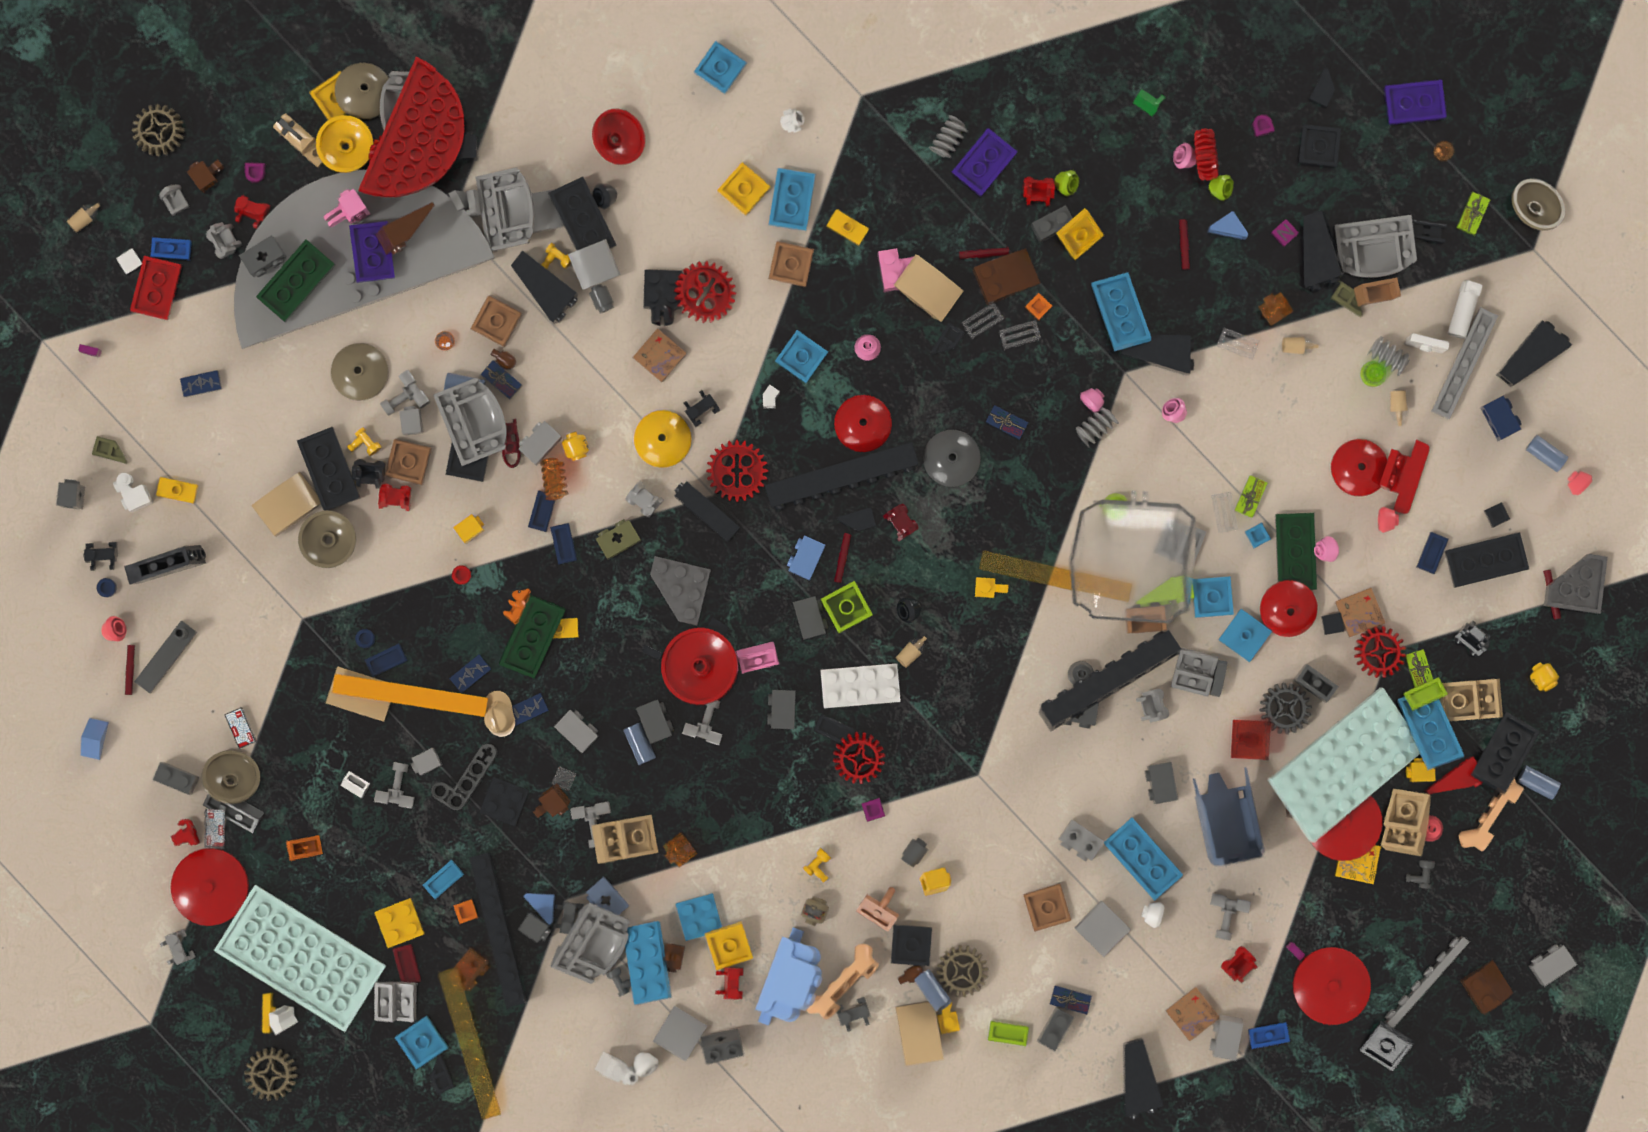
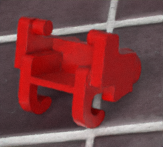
(1038, 190)
(251, 210)
(394, 496)
(188, 835)
(1240, 964)
(731, 983)

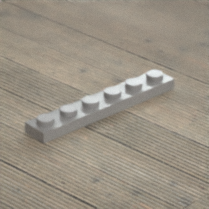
(1464, 363)
(1421, 987)

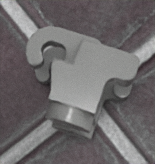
(222, 239)
(643, 499)
(1153, 705)
(176, 948)

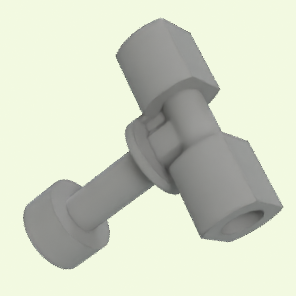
(410, 391)
(704, 730)
(395, 795)
(591, 814)
(1229, 907)

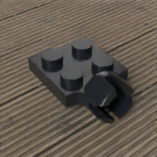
(660, 295)

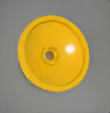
(343, 131)
(666, 452)

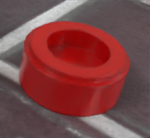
(461, 574)

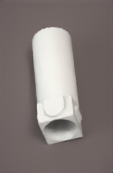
(1464, 309)

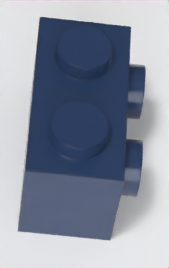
(1501, 418)

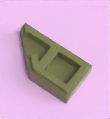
(1346, 297)
(108, 449)

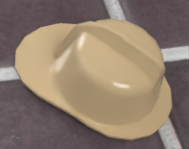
(499, 714)

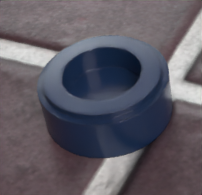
(106, 587)
(365, 638)

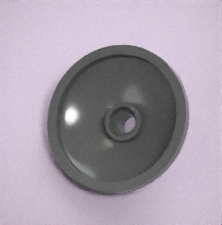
(949, 472)

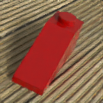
(1457, 778)

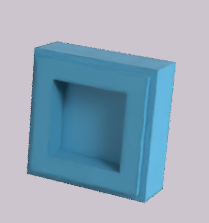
(1257, 535)

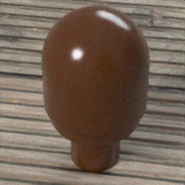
(504, 359)
(910, 974)

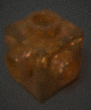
(1275, 308)
(679, 850)

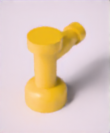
(554, 252)
(373, 447)
(813, 867)

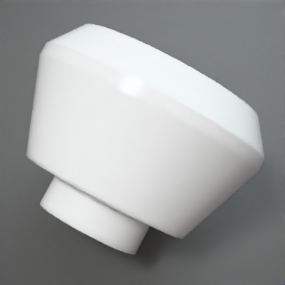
(1153, 914)
(645, 1064)

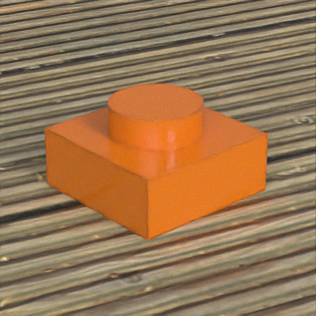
(1038, 306)
(466, 911)

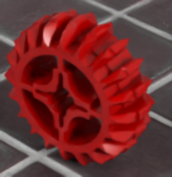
(1206, 154)
(1380, 660)
(866, 759)

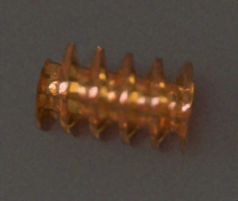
(553, 479)

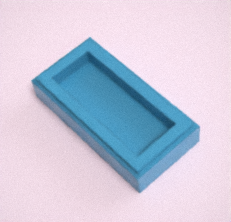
(443, 879)

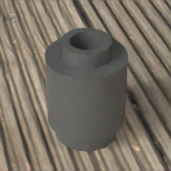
(601, 298)
(914, 852)

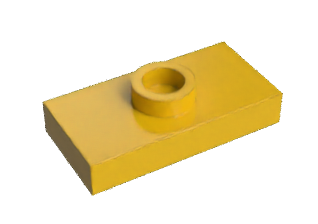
(847, 227)
(177, 490)
(567, 628)
(267, 1008)

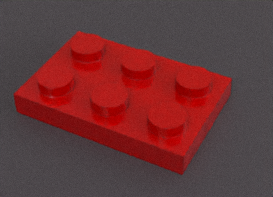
(156, 288)

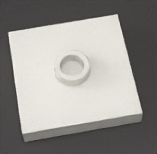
(1427, 343)

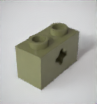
(614, 548)

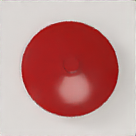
(699, 666)
(1352, 834)
(209, 886)
(1331, 985)

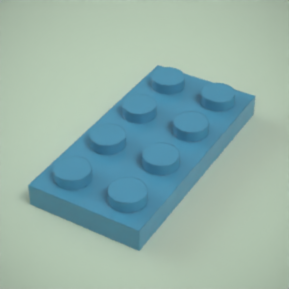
(1121, 311)
(1432, 733)
(1143, 858)
(647, 963)

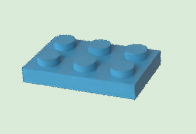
(792, 199)

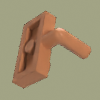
(878, 911)

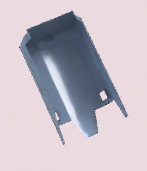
(1228, 822)

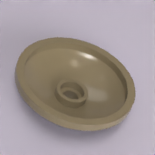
(350, 95)
(1538, 204)
(372, 376)
(314, 534)
(232, 767)

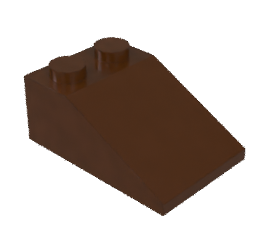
(397, 233)
(1006, 276)

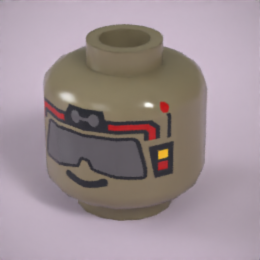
(815, 911)

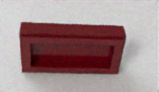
(406, 964)

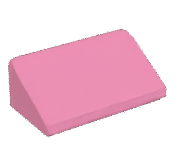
(757, 657)

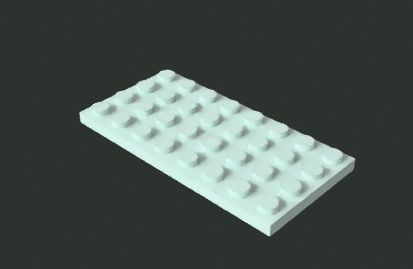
(1345, 765)
(300, 958)

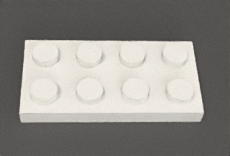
(860, 685)

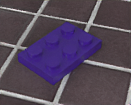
(1415, 102)
(984, 162)
(368, 254)

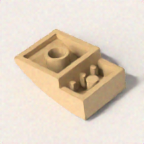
(928, 288)
(287, 504)
(1472, 700)
(367, 707)
(1406, 822)
(624, 839)
(919, 1033)

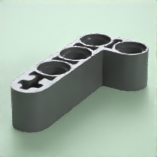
(468, 774)

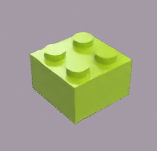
(846, 607)

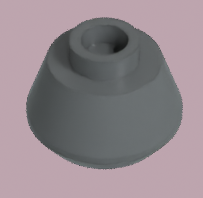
(1079, 667)

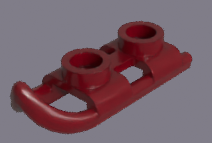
(512, 447)

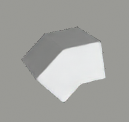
(769, 397)
(353, 787)
(282, 1018)

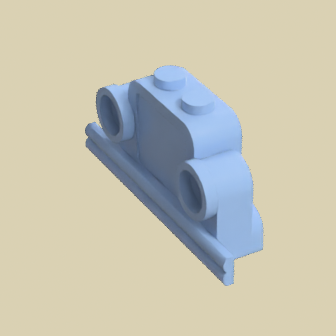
(790, 980)

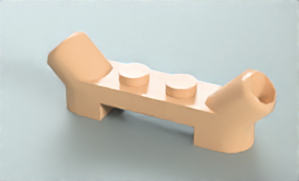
(1480, 836)
(862, 965)

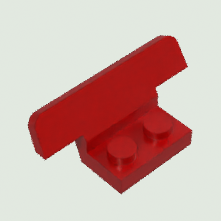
(1403, 475)

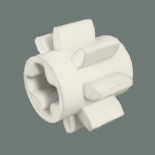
(792, 120)

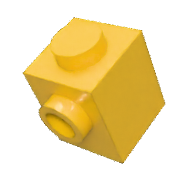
(469, 528)
(1418, 772)
(935, 881)

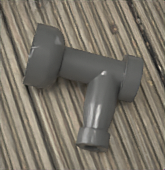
(1425, 878)
(621, 986)

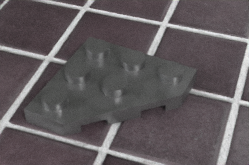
(1579, 586)
(681, 587)

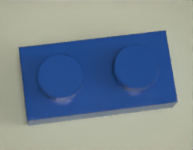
(171, 248)
(1268, 1035)

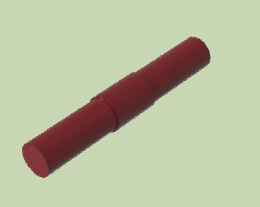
(1184, 243)
(981, 253)
(842, 558)
(1548, 579)
(129, 673)

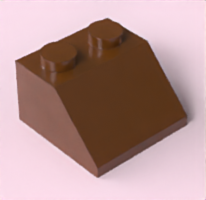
(1487, 987)

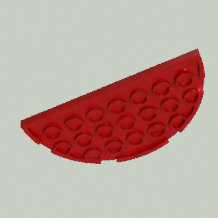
(419, 136)

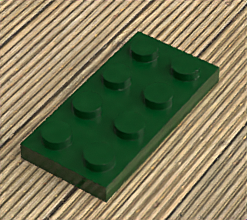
(295, 280)
(1296, 548)
(531, 636)

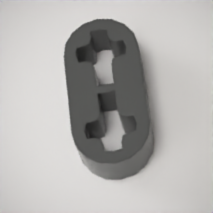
(1218, 678)

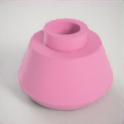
(1184, 156)
(867, 353)
(1093, 399)
(1174, 410)
(1327, 549)

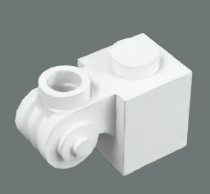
(133, 498)
(616, 1069)

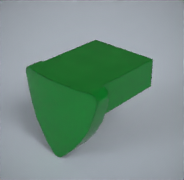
(1148, 102)

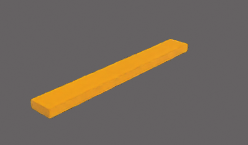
(409, 695)

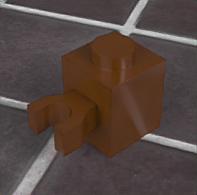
(203, 175)
(553, 801)
(674, 956)

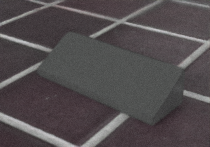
(238, 813)

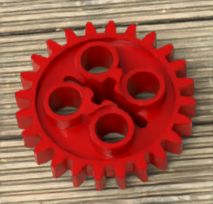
(690, 282)
(719, 471)

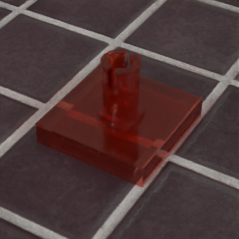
(1250, 739)

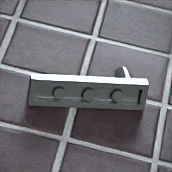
(165, 656)

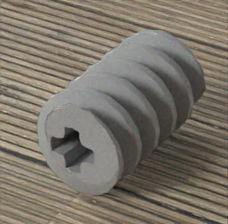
(948, 137)
(1389, 355)
(1096, 426)

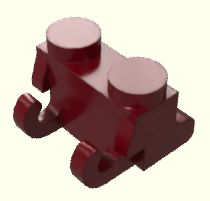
(901, 521)

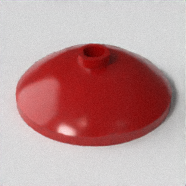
(625, 131)
(860, 437)
(1346, 471)
(1282, 597)

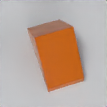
(304, 847)

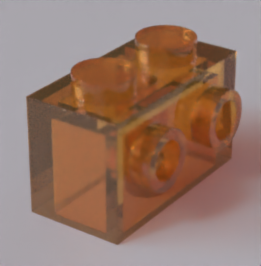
(470, 967)

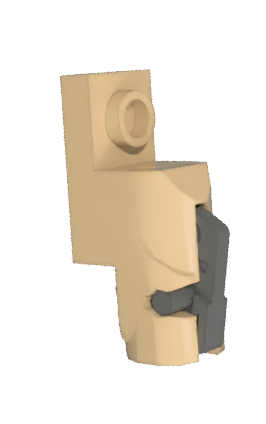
(298, 138)

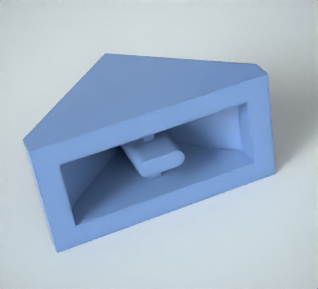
(1229, 226)
(93, 738)
(543, 905)

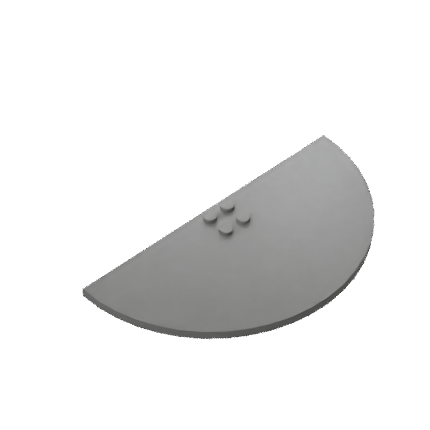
(441, 246)

